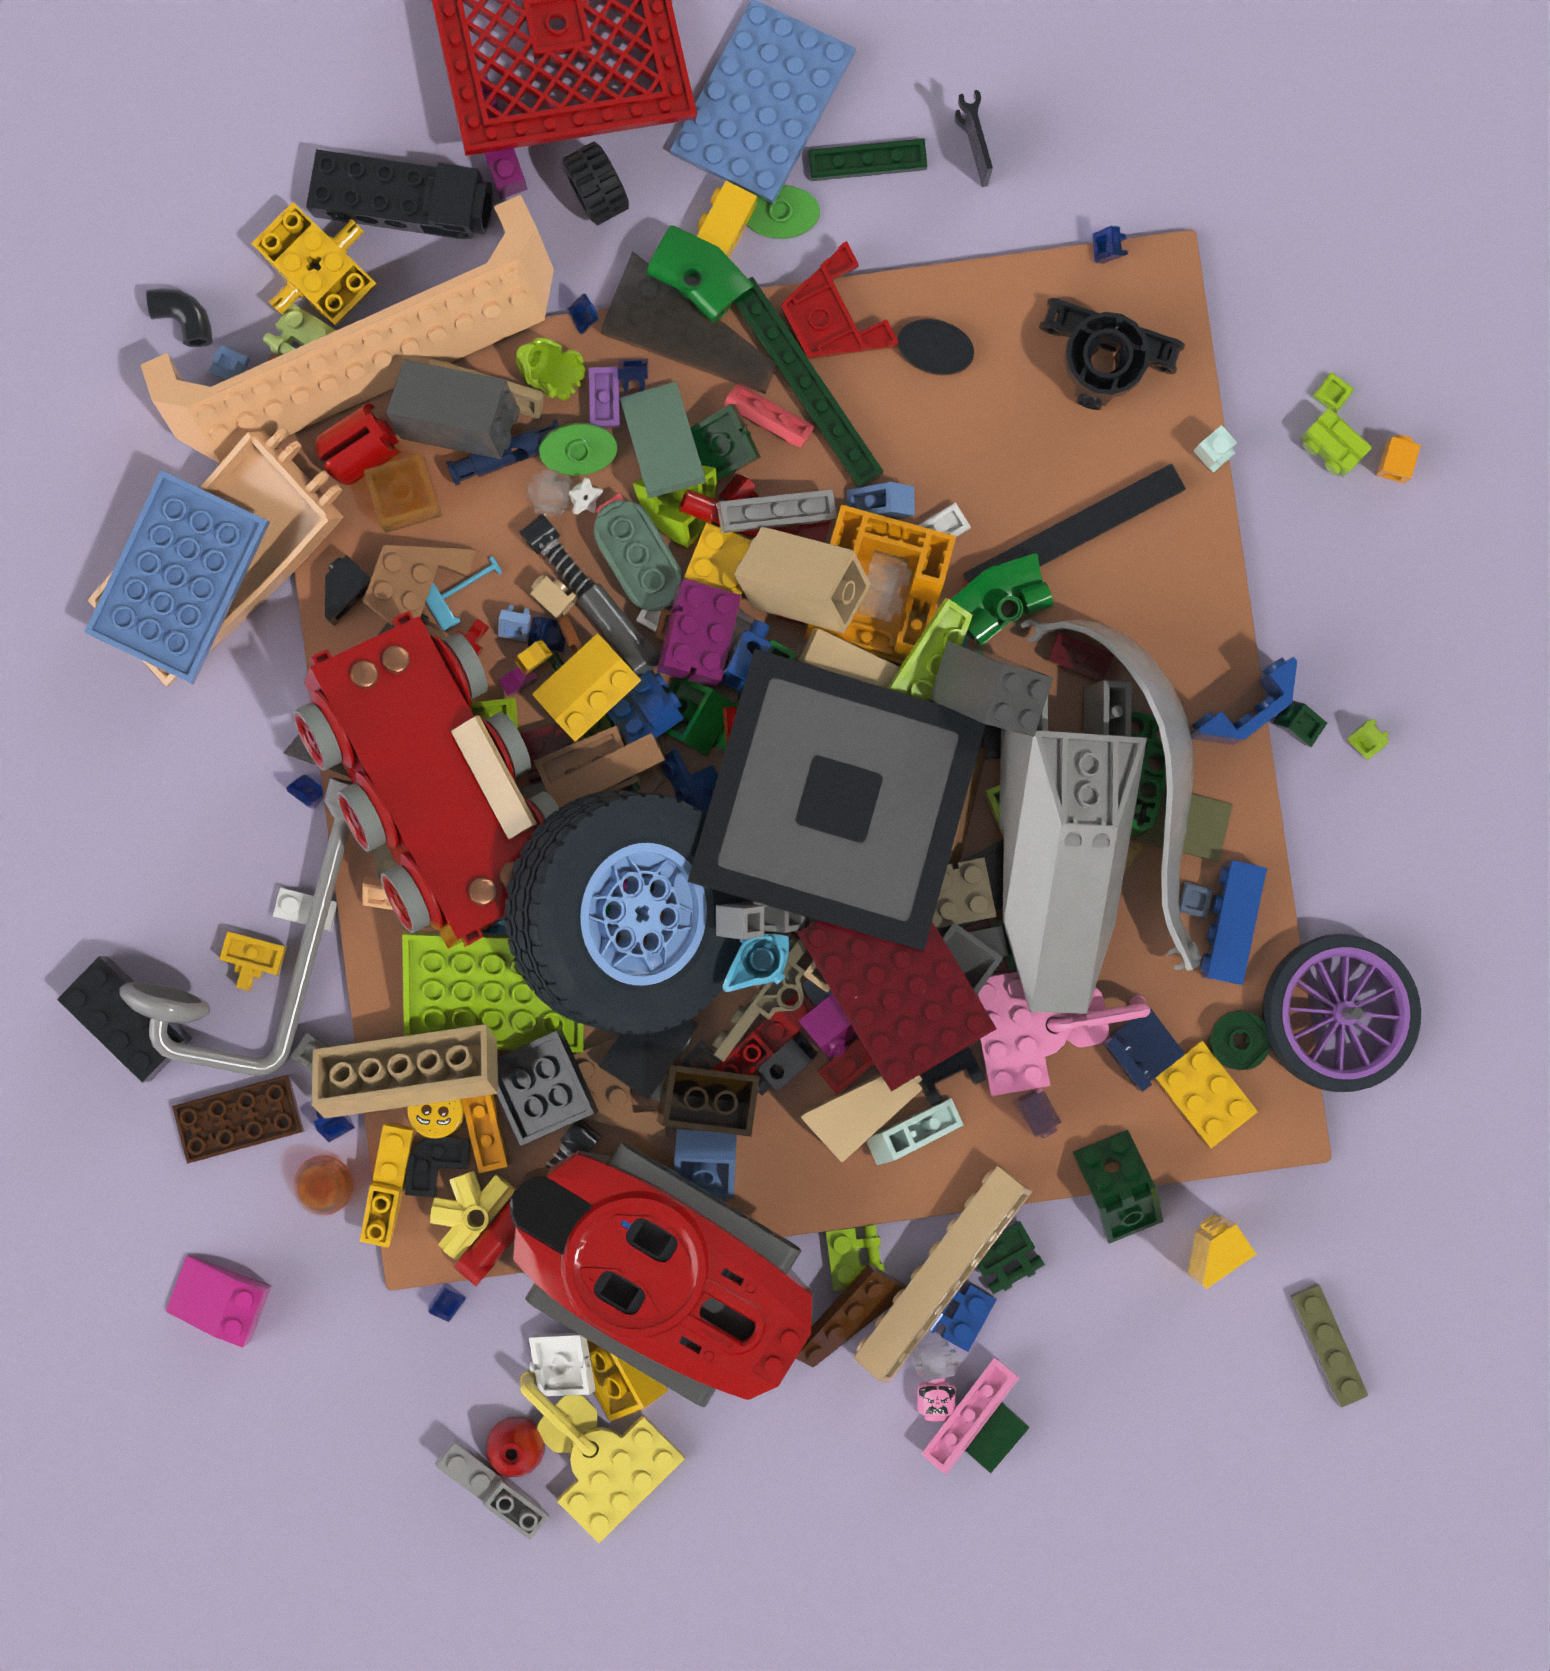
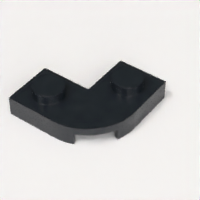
(428, 1157)

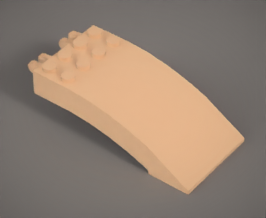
(270, 485)

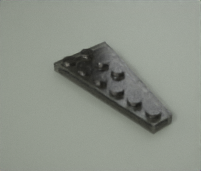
(672, 326)

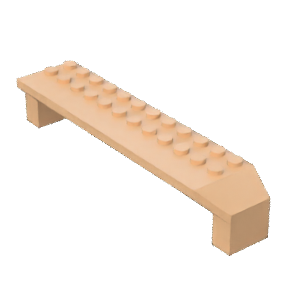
(368, 354)

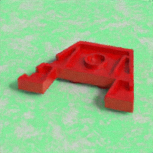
(822, 319)

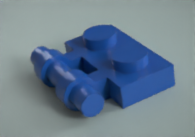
(968, 1317)

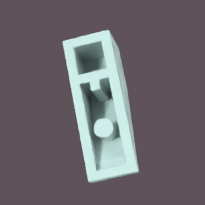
(914, 1132)

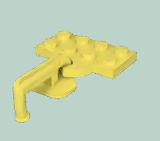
(609, 1478)

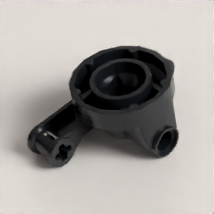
(1112, 332)

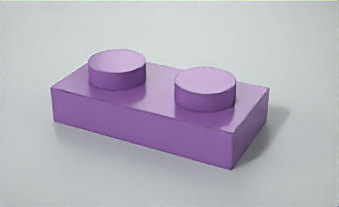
(604, 397)

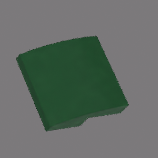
(997, 1437)

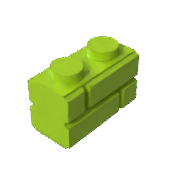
(1335, 443)

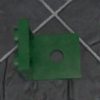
(1126, 1197)

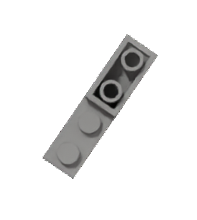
(494, 1489)

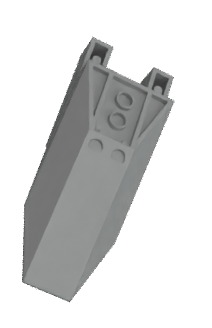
(1067, 845)

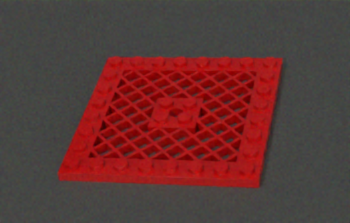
(562, 122)

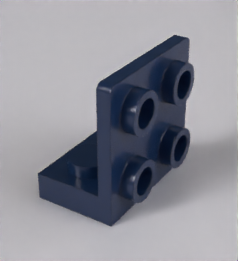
(1143, 1049)

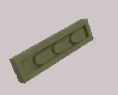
(1329, 1345)

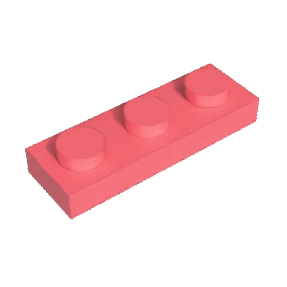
(770, 416)

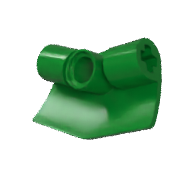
(686, 256)
(1012, 581)

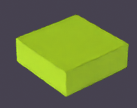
(1333, 392)

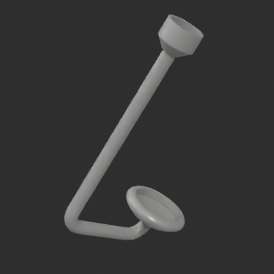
(173, 1005)

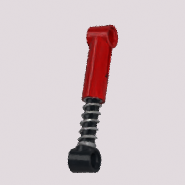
(501, 1232)

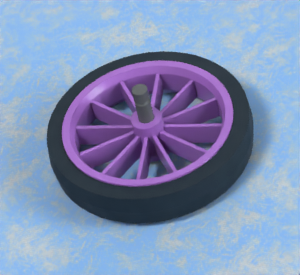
(1342, 1013)

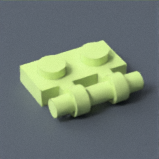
(296, 326)

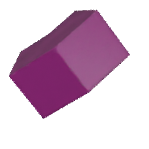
(516, 681)

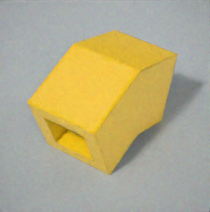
(533, 657)

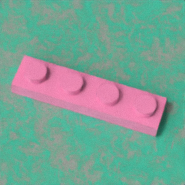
(970, 1416)

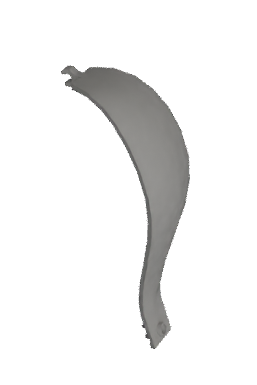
(1178, 759)

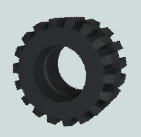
(595, 183)

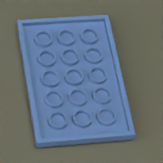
(763, 101)
(177, 577)

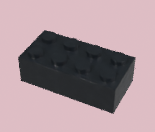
(99, 1007)

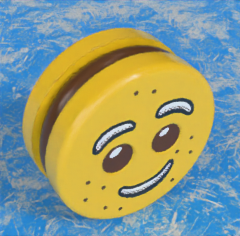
(437, 1118)

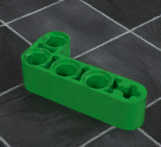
(1149, 777)

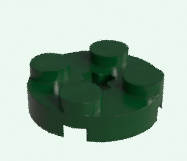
(1222, 1040)

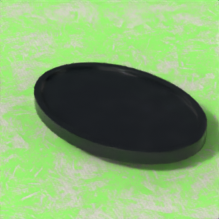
(935, 347)

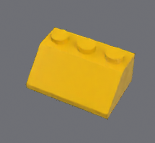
(586, 687)
(1217, 1250)
(621, 1386)

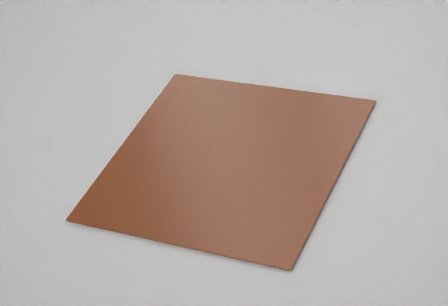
(1015, 462)

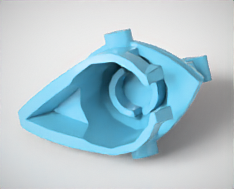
(758, 962)

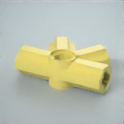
(457, 1212)

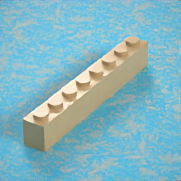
(942, 1274)

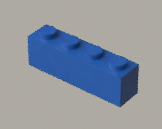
(1234, 922)

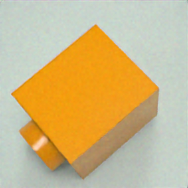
(1398, 459)

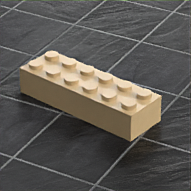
(405, 1071)

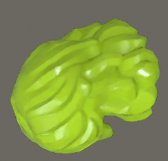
(550, 368)

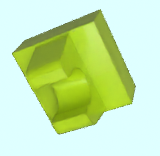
(1368, 739)

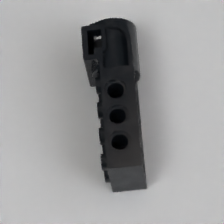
(400, 195)

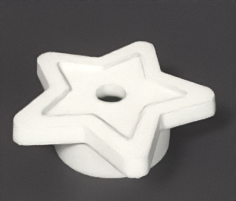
(577, 496)

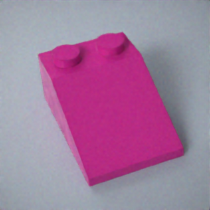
(218, 1301)

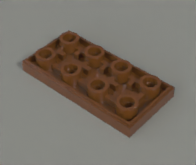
(238, 1118)

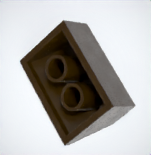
(708, 1100)

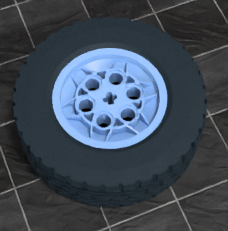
(569, 942)

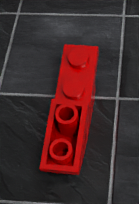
(766, 1039)

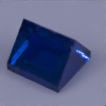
(446, 1302)

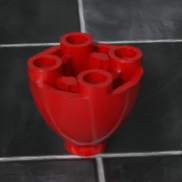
(515, 1434)

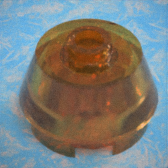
(323, 1185)

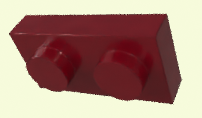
(1080, 657)

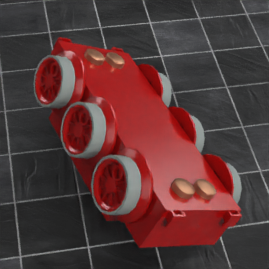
(390, 723)

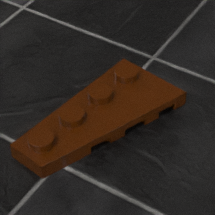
(853, 1310)

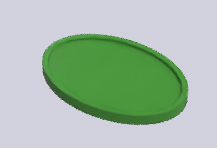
(789, 217)
(578, 449)

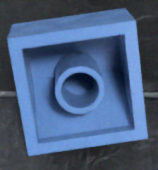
(707, 1160)

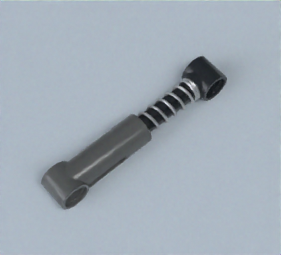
(593, 598)

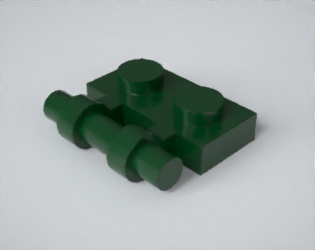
(1010, 1245)

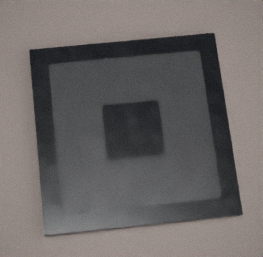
(837, 800)

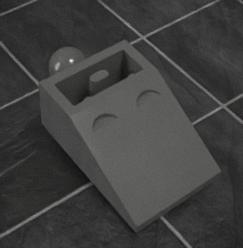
(972, 956)

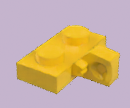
(251, 958)

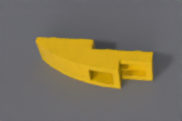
(387, 1184)

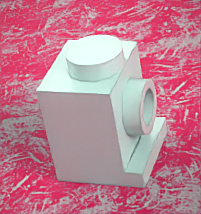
(1216, 449)

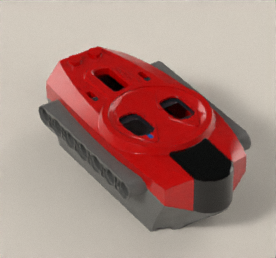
(661, 1273)

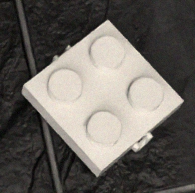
(562, 1364)

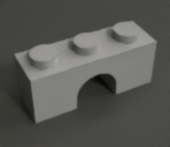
(751, 919)

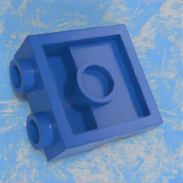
(646, 709)

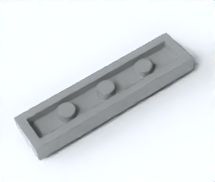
(776, 511)

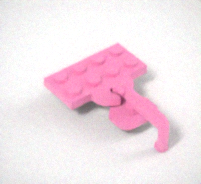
(1021, 1042)

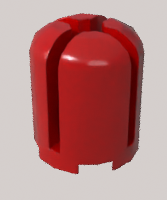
(356, 445)

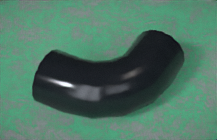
(184, 309)

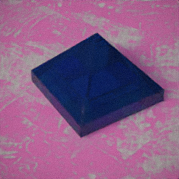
(583, 313)

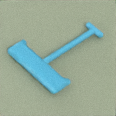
(437, 604)

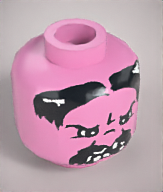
(936, 1399)

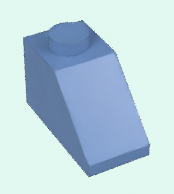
(884, 499)

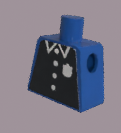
(739, 657)

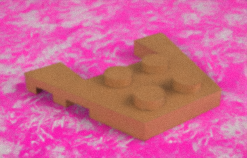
(405, 578)
(612, 1096)

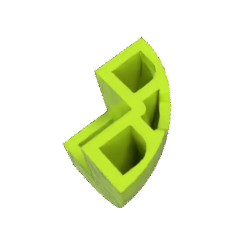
(665, 509)

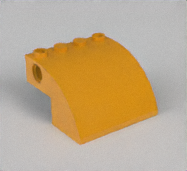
(928, 558)

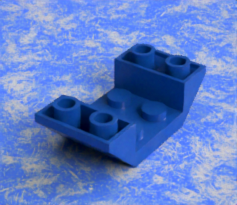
(1277, 682)

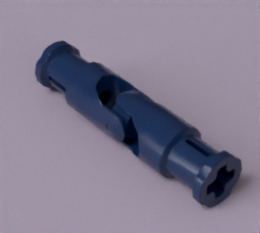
(479, 465)

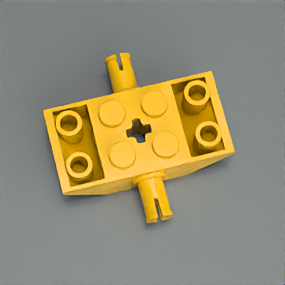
(295, 246)

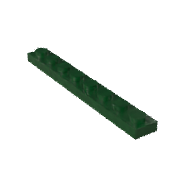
(807, 386)

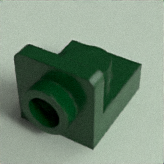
(1301, 722)

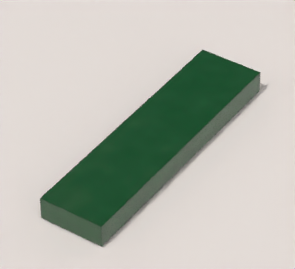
(867, 159)

